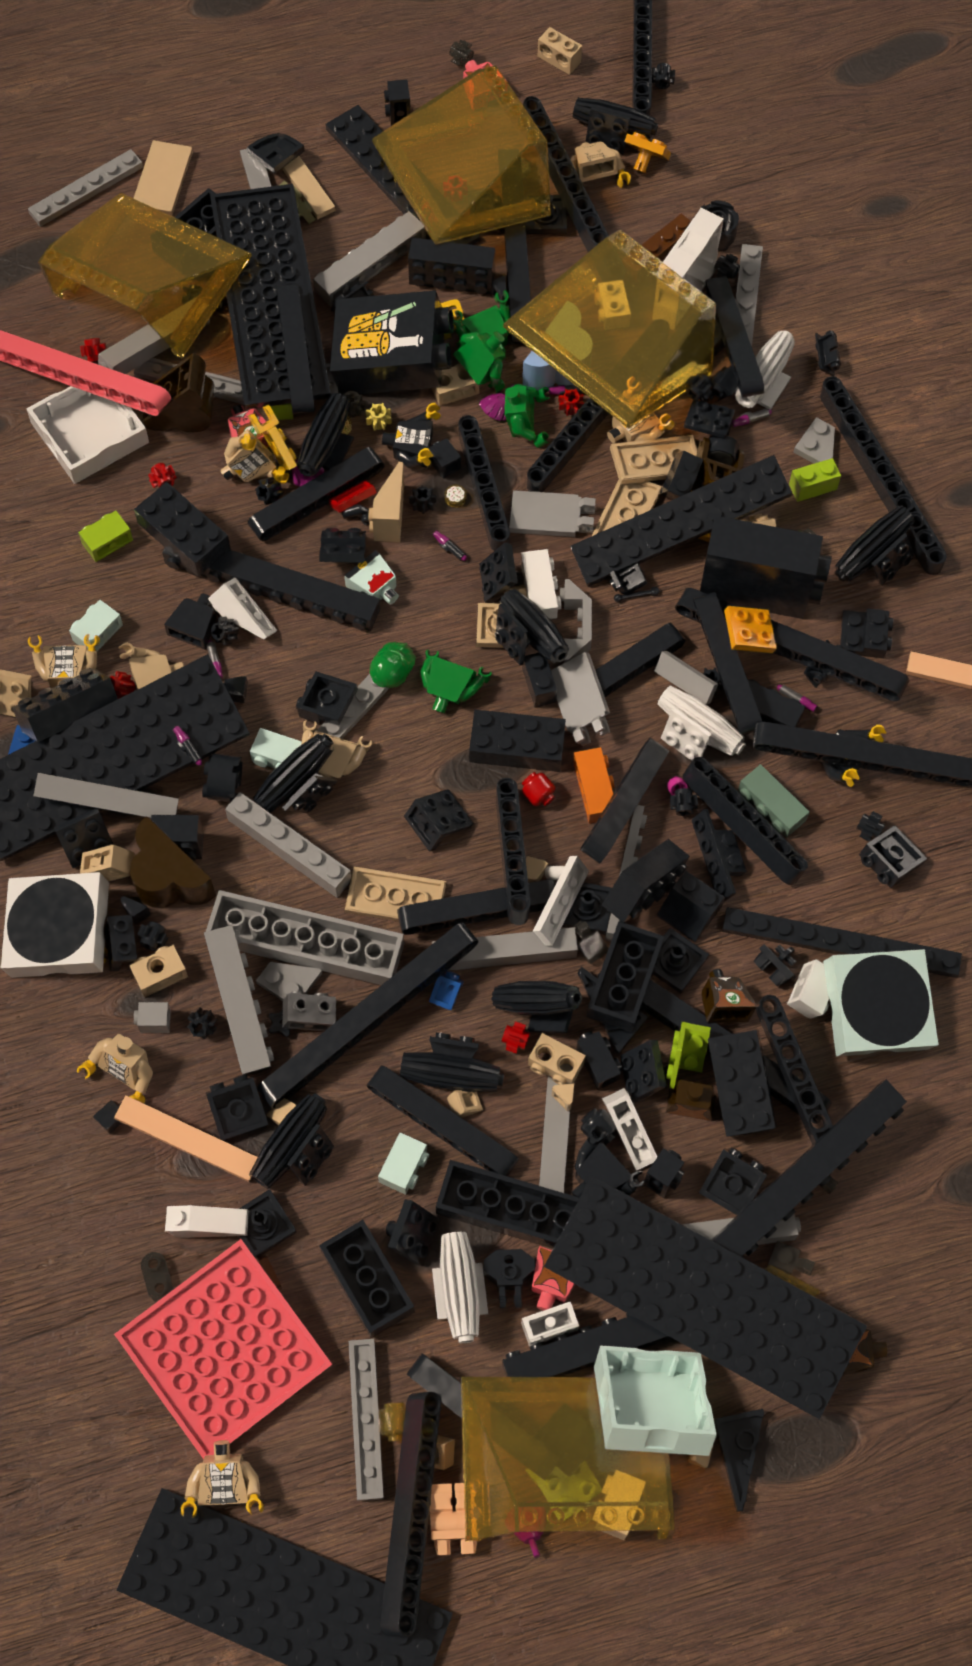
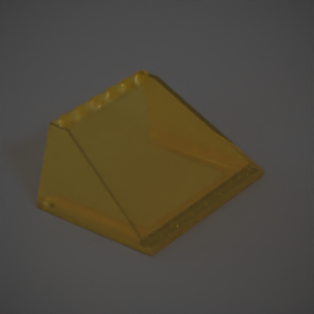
(470, 159)
(148, 264)
(621, 328)
(543, 1463)

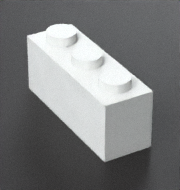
(539, 582)

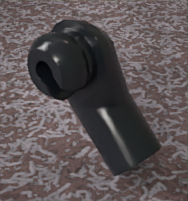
(359, 511)

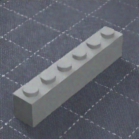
(369, 258)
(288, 845)
(237, 999)

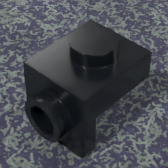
(628, 579)

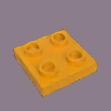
(646, 149)
(750, 629)

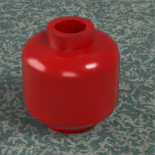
(538, 789)

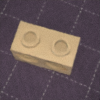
(559, 50)
(456, 386)
(110, 861)
(560, 1055)

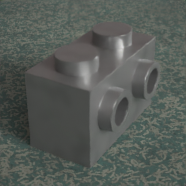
(308, 1011)

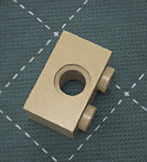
(152, 982)

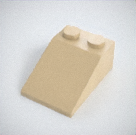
(388, 507)

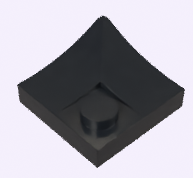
(275, 151)

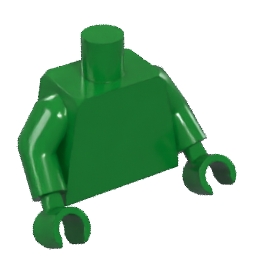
(486, 321)
(482, 358)
(520, 412)
(450, 681)

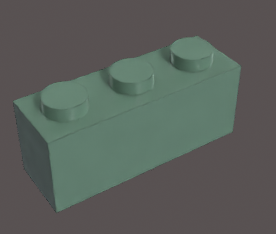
(773, 801)

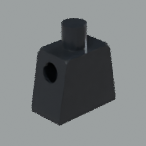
(192, 621)

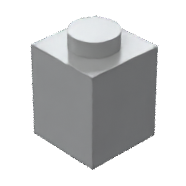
(153, 1017)

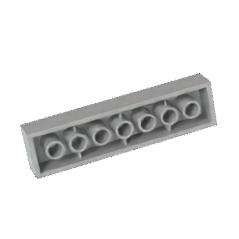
(309, 938)

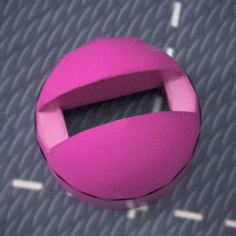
(676, 781)

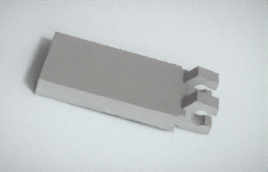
(551, 513)
(581, 698)

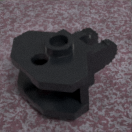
(509, 1275)

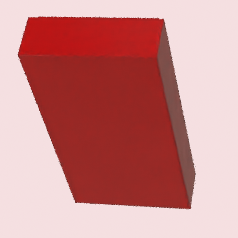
(352, 496)

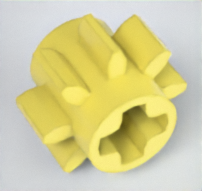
(378, 416)

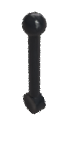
(654, 592)

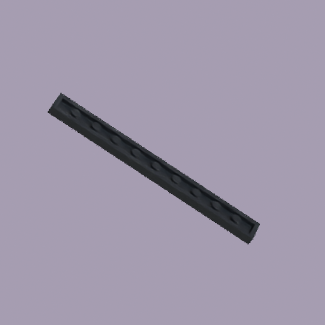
(831, 939)

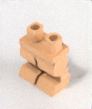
(445, 1522)

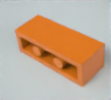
(593, 781)

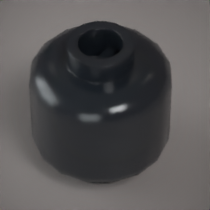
(605, 1122)

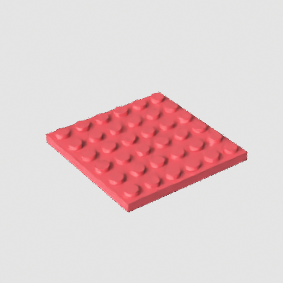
(223, 1349)

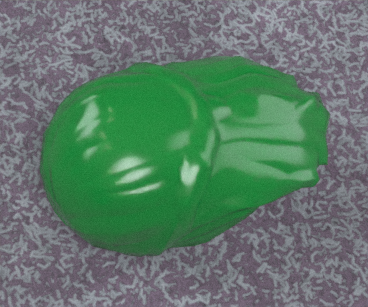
(392, 664)

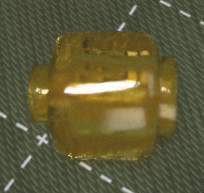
(392, 1420)

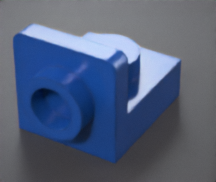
(446, 990)

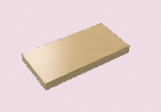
(163, 175)
(648, 458)
(628, 502)
(382, 892)

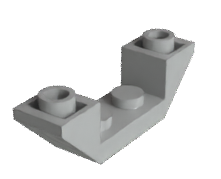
(576, 599)

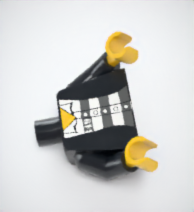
(413, 438)
(846, 773)

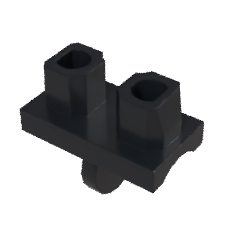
(767, 957)

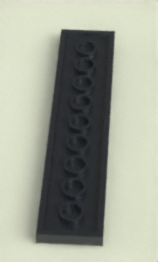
(355, 134)
(681, 520)

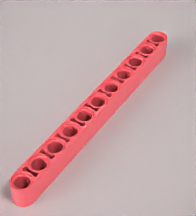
(83, 374)

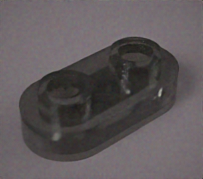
(156, 1276)

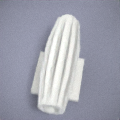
(771, 362)
(696, 725)
(459, 1287)

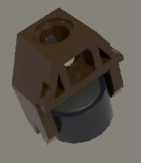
(718, 456)

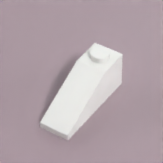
(235, 603)
(630, 1128)
(206, 1221)

